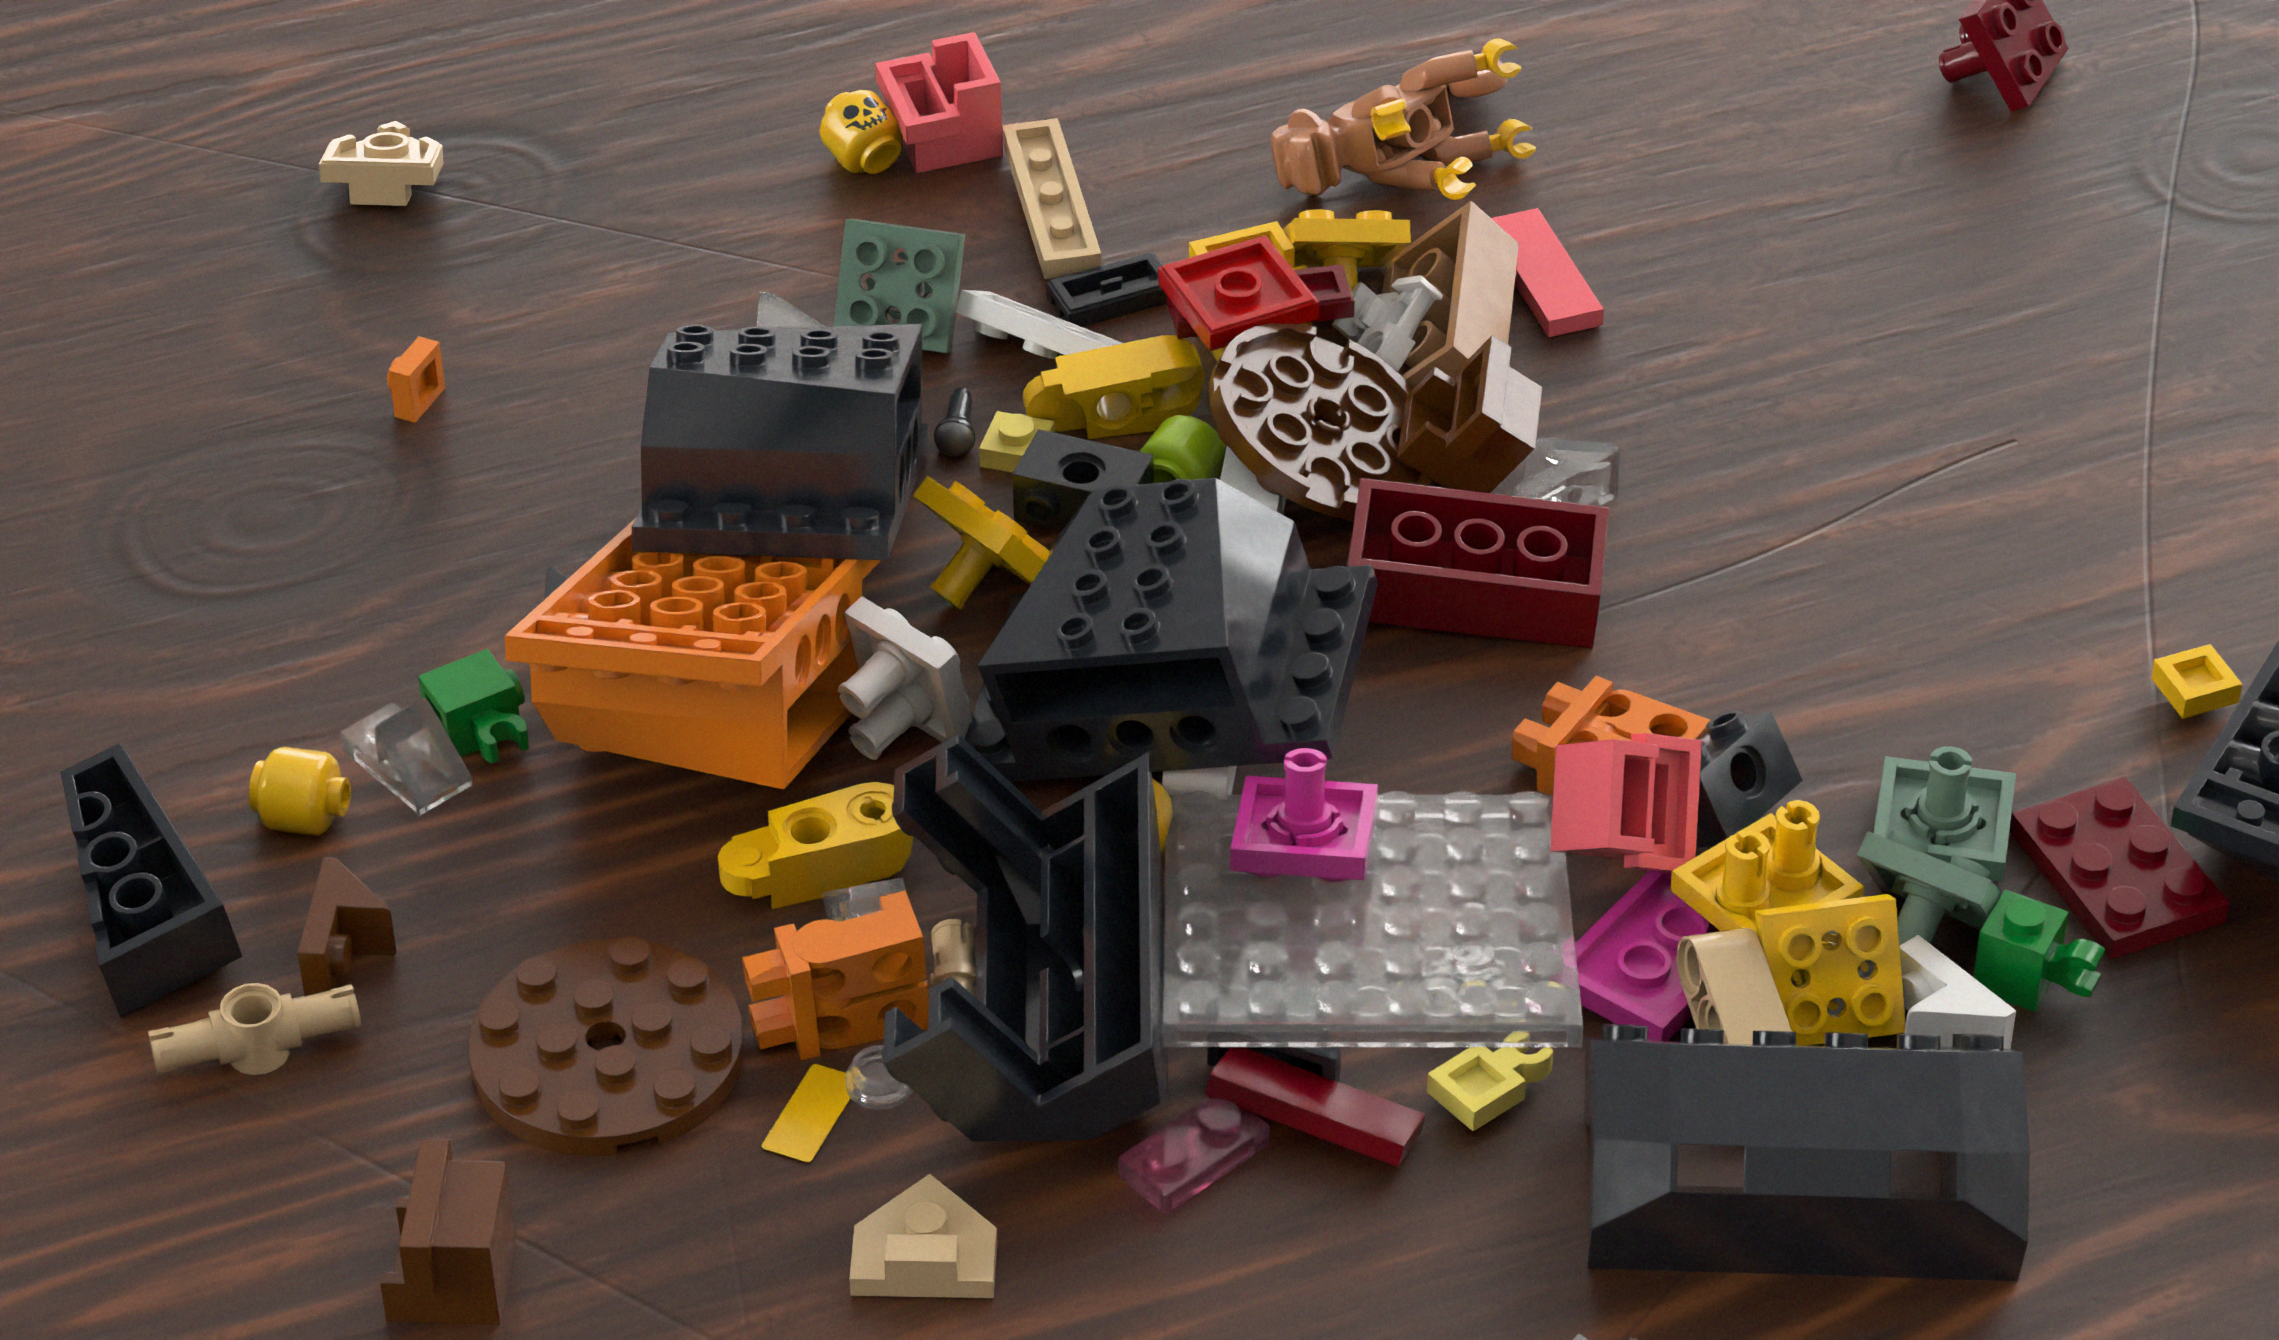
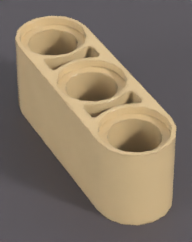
(1730, 984)

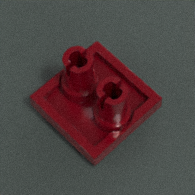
(2010, 41)

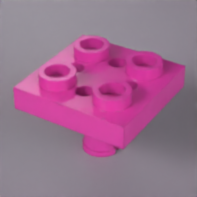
(1304, 823)

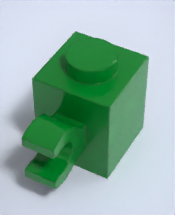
(477, 704)
(2025, 953)

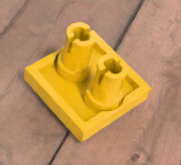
(1762, 869)

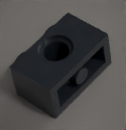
(1064, 470)
(1741, 774)

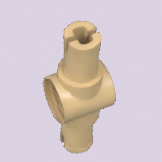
(254, 1029)

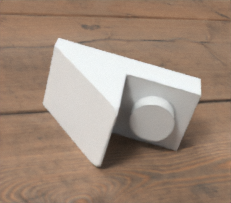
(1947, 998)

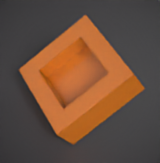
(416, 379)

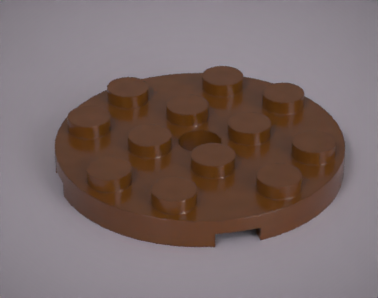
(1283, 379)
(560, 1094)

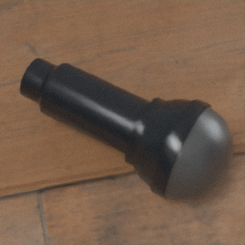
(955, 434)

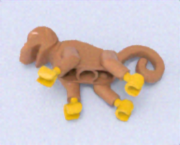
(1398, 123)

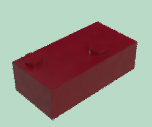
(1481, 561)

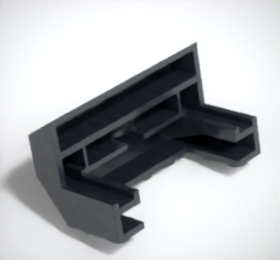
(1064, 954)
(1815, 1154)

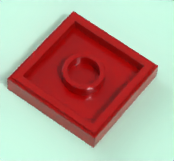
(1237, 290)

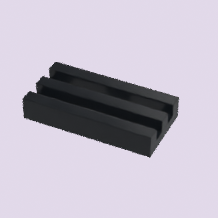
(1107, 290)

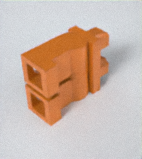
(1595, 716)
(839, 980)

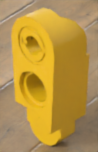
(1119, 387)
(817, 847)

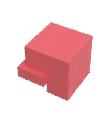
(945, 103)
(1628, 800)

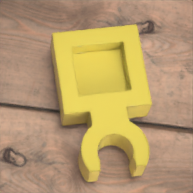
(1486, 1083)

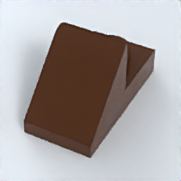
(341, 922)

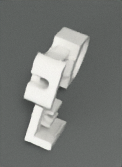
(1389, 320)

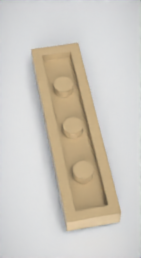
(1051, 198)

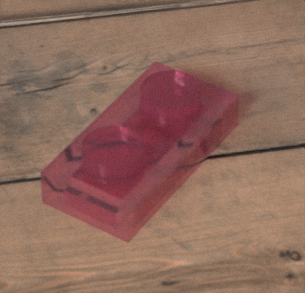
(1192, 1152)

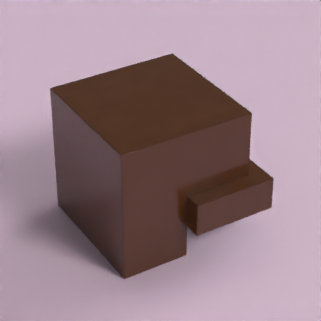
(1473, 426)
(452, 1241)

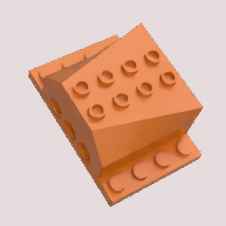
(695, 658)

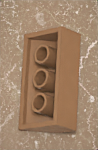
(1476, 272)

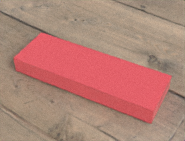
(1549, 277)

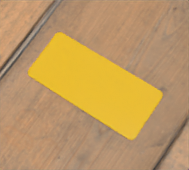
(809, 1114)

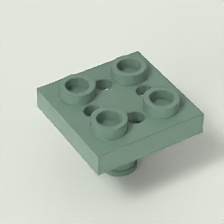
(930, 267)
(1948, 806)
(1928, 884)

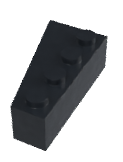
(145, 892)

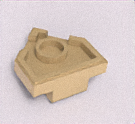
(382, 165)
(924, 1247)

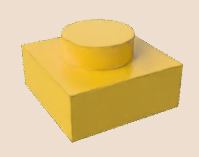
(2196, 681)

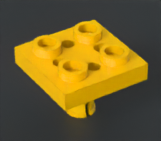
(1359, 242)
(987, 541)
(1803, 949)

